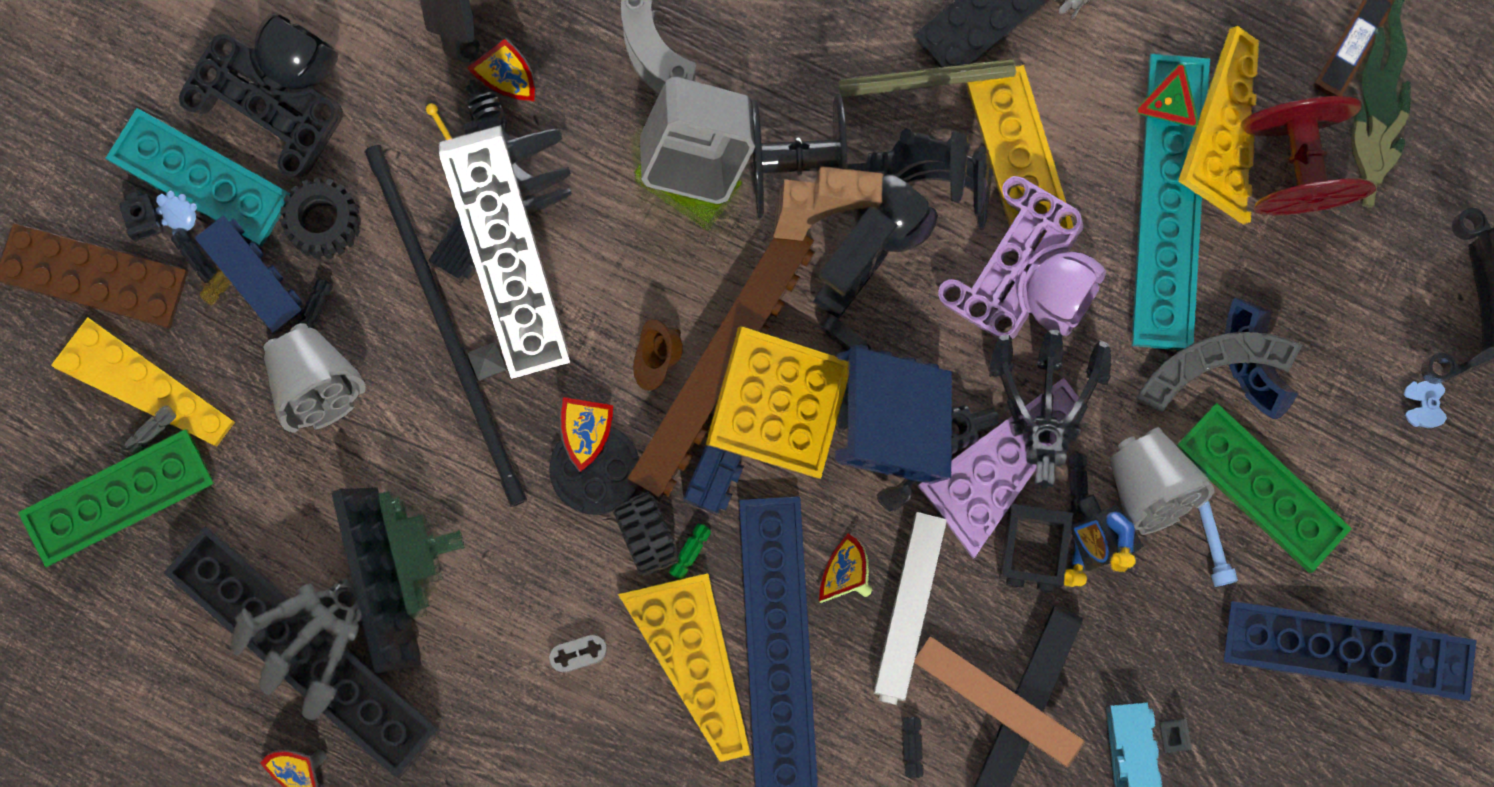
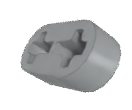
(576, 646)

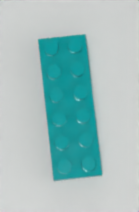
(204, 176)

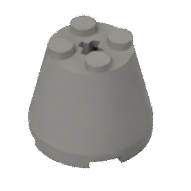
(309, 379)
(1157, 482)

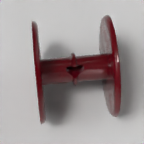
(1302, 123)

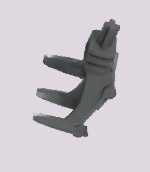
(326, 614)

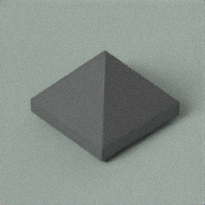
(486, 361)
(1175, 735)

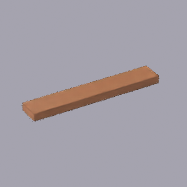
(999, 702)

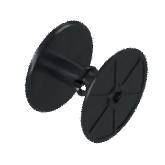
(797, 155)

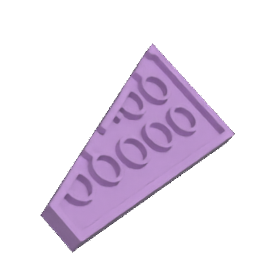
(990, 476)

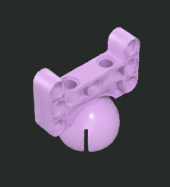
(1058, 281)

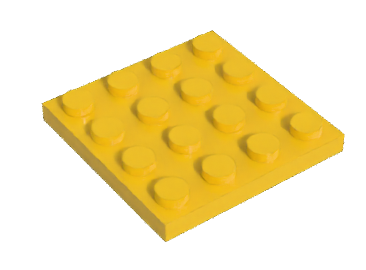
(779, 403)

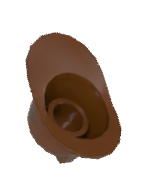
(656, 352)

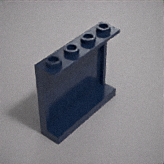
(898, 416)

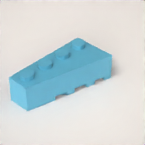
(1132, 746)

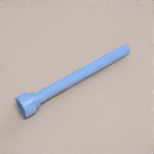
(1222, 571)

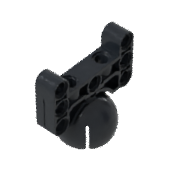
(290, 63)
(891, 227)

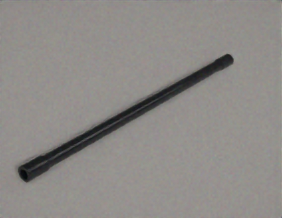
(509, 480)

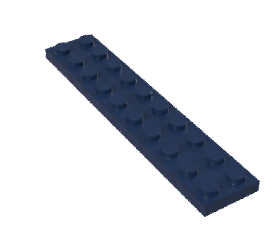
(778, 643)

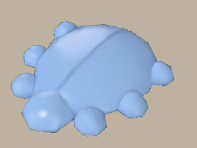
(176, 212)

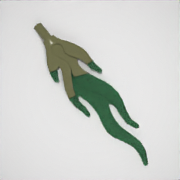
(1385, 117)

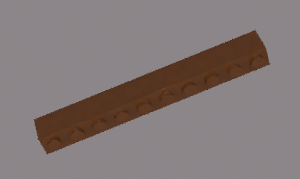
(699, 396)

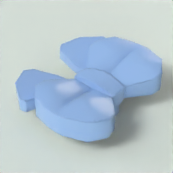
(1429, 413)

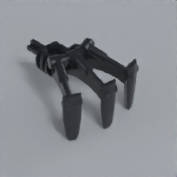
(488, 113)
(925, 158)
(968, 425)
(1046, 427)

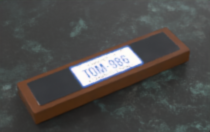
(1352, 46)

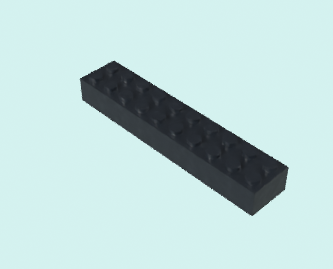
(363, 701)

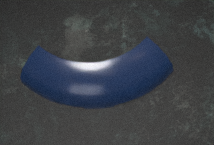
(1259, 381)

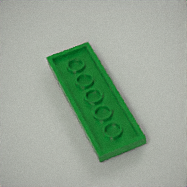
(1264, 488)
(116, 498)

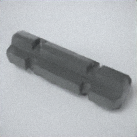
(150, 430)

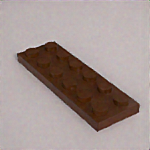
(92, 276)

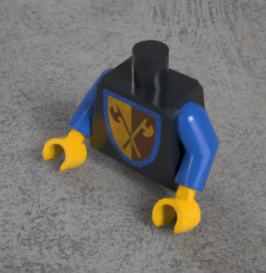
(1101, 539)

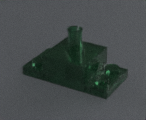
(415, 551)

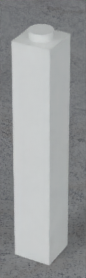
(909, 608)

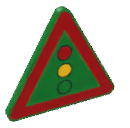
(1172, 100)

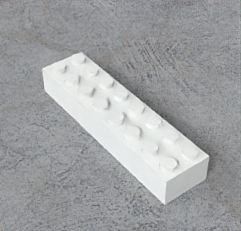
(504, 251)

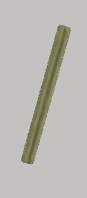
(927, 78)

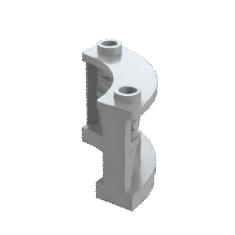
(647, 52)

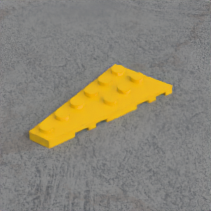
(1220, 149)
(688, 642)

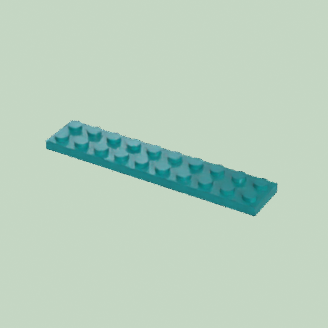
(1168, 221)

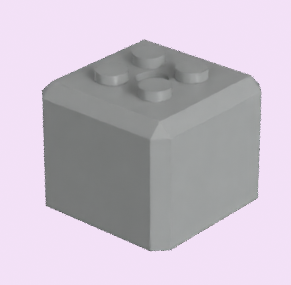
(697, 140)

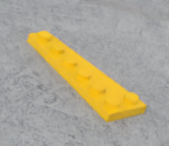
(121, 372)

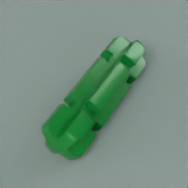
(690, 551)

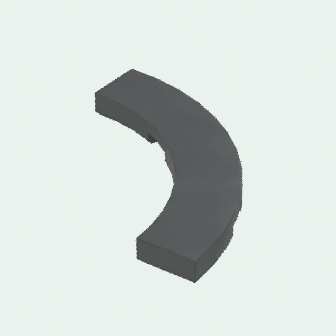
(1214, 353)

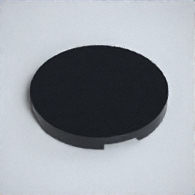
(601, 482)

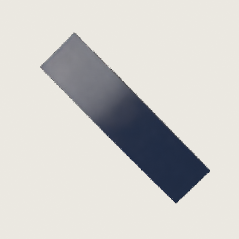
(1350, 651)

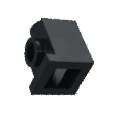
(147, 223)

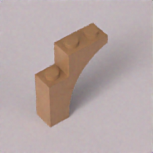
(833, 192)

